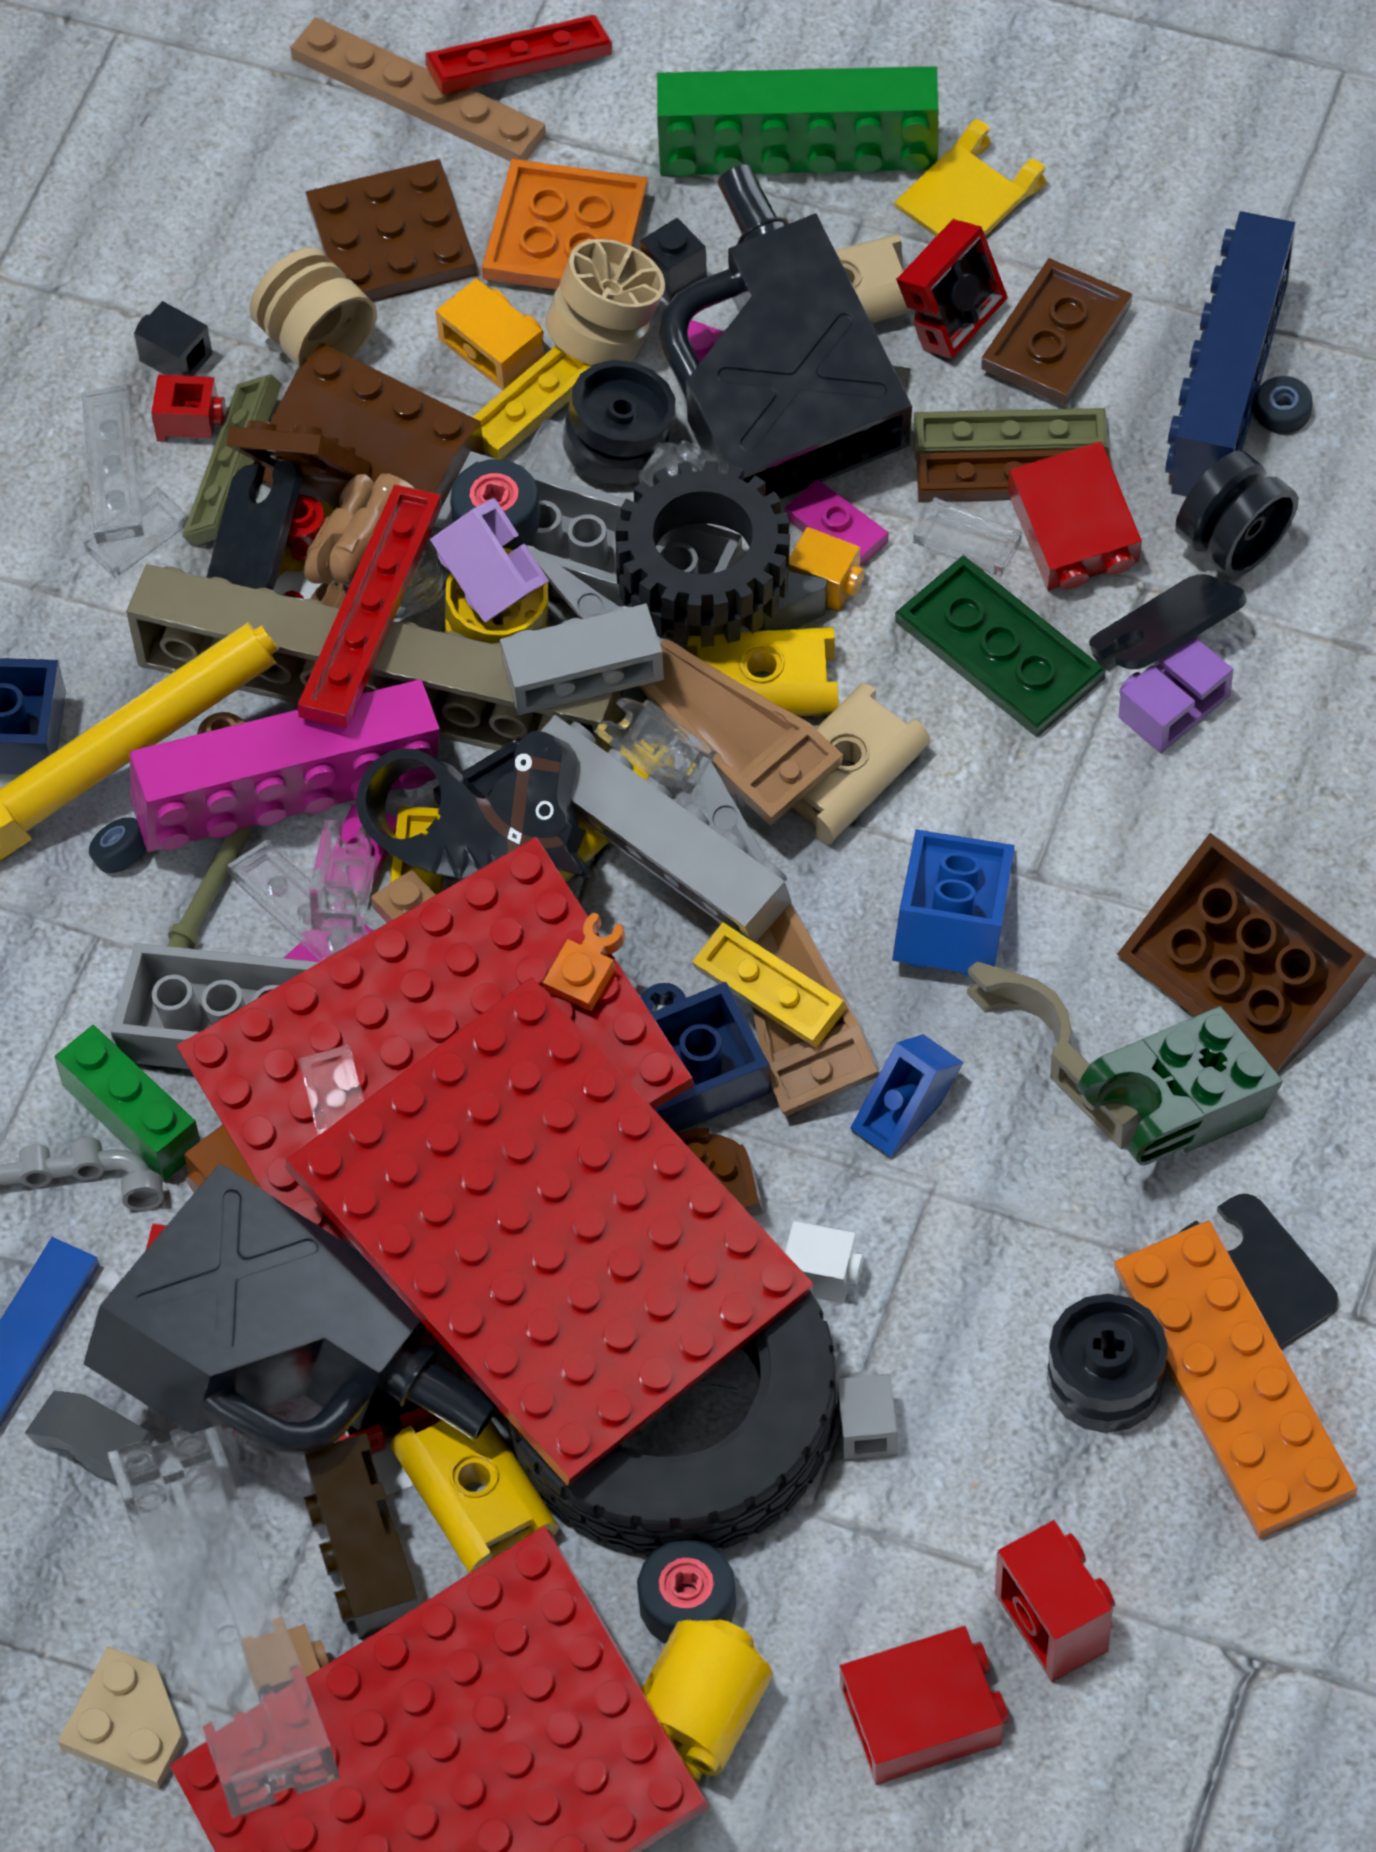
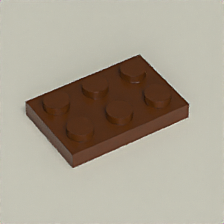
(1056, 331)
(304, 446)

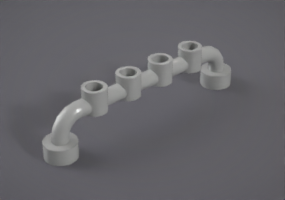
(139, 1188)

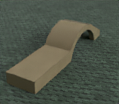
(1005, 989)

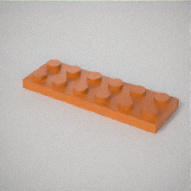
(1237, 1380)

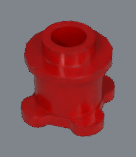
(304, 526)

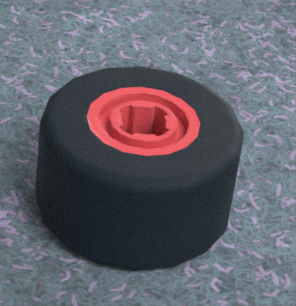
(509, 485)
(666, 1600)

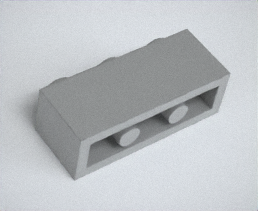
(582, 659)

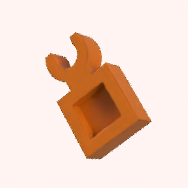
(584, 969)

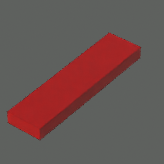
(518, 54)

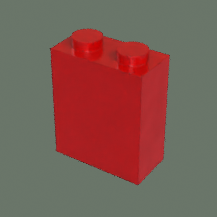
(1074, 516)
(923, 1704)

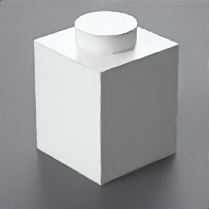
(825, 1258)

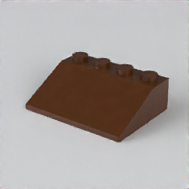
(381, 418)
(1251, 947)

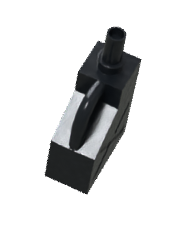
(799, 372)
(262, 1308)

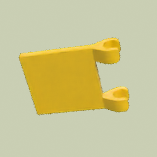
(968, 188)

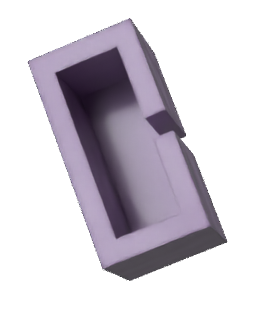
(480, 565)

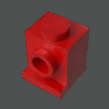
(186, 407)

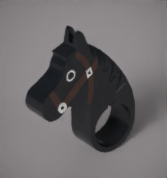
(478, 828)

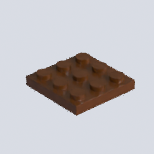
(393, 230)

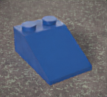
(952, 902)

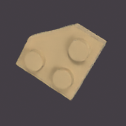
(125, 1720)

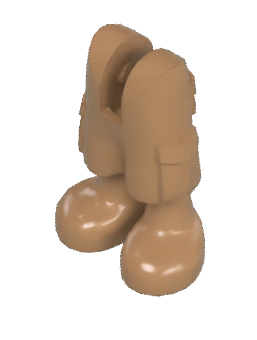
(348, 530)

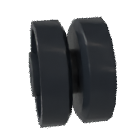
(617, 420)
(1236, 514)
(1107, 1363)

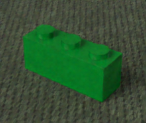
(127, 1101)

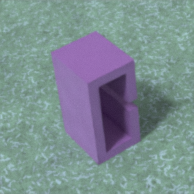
(1175, 693)

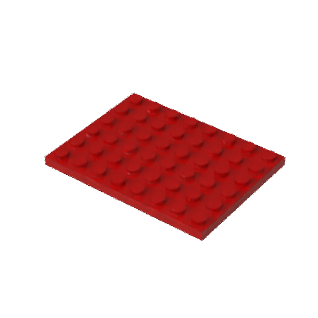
(401, 999)
(549, 1229)
(476, 1730)

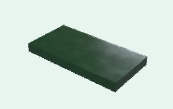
(1000, 645)

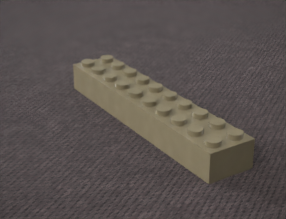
(184, 614)

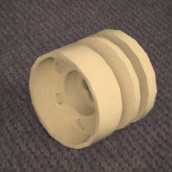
(310, 303)

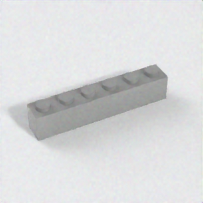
(671, 839)

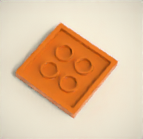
(552, 211)

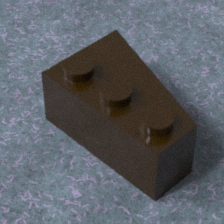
(359, 1536)

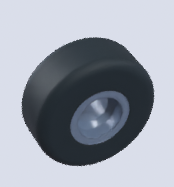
(1286, 390)
(117, 845)

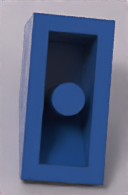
(906, 1093)

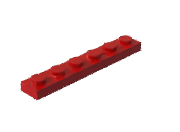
(369, 606)

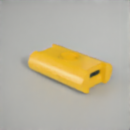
(790, 655)
(474, 1522)

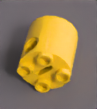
(707, 1690)

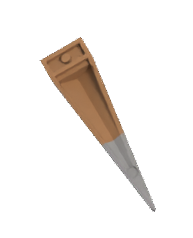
(760, 747)
(797, 1069)

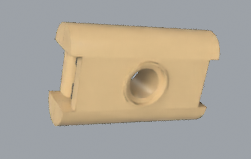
(873, 273)
(881, 751)

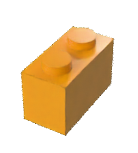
(490, 333)

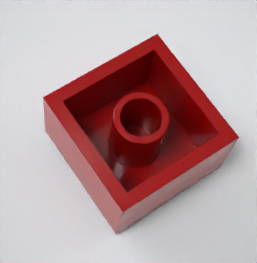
(1054, 1599)

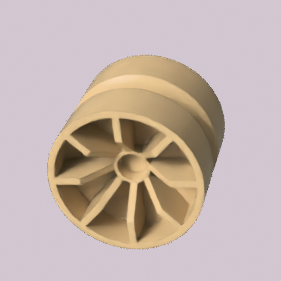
(604, 302)

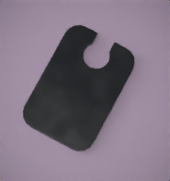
(254, 533)
(1168, 620)
(1276, 1270)

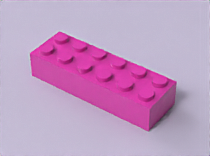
(274, 767)

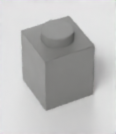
(867, 1415)

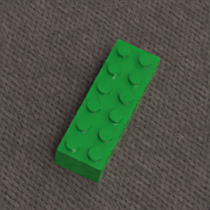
(798, 120)

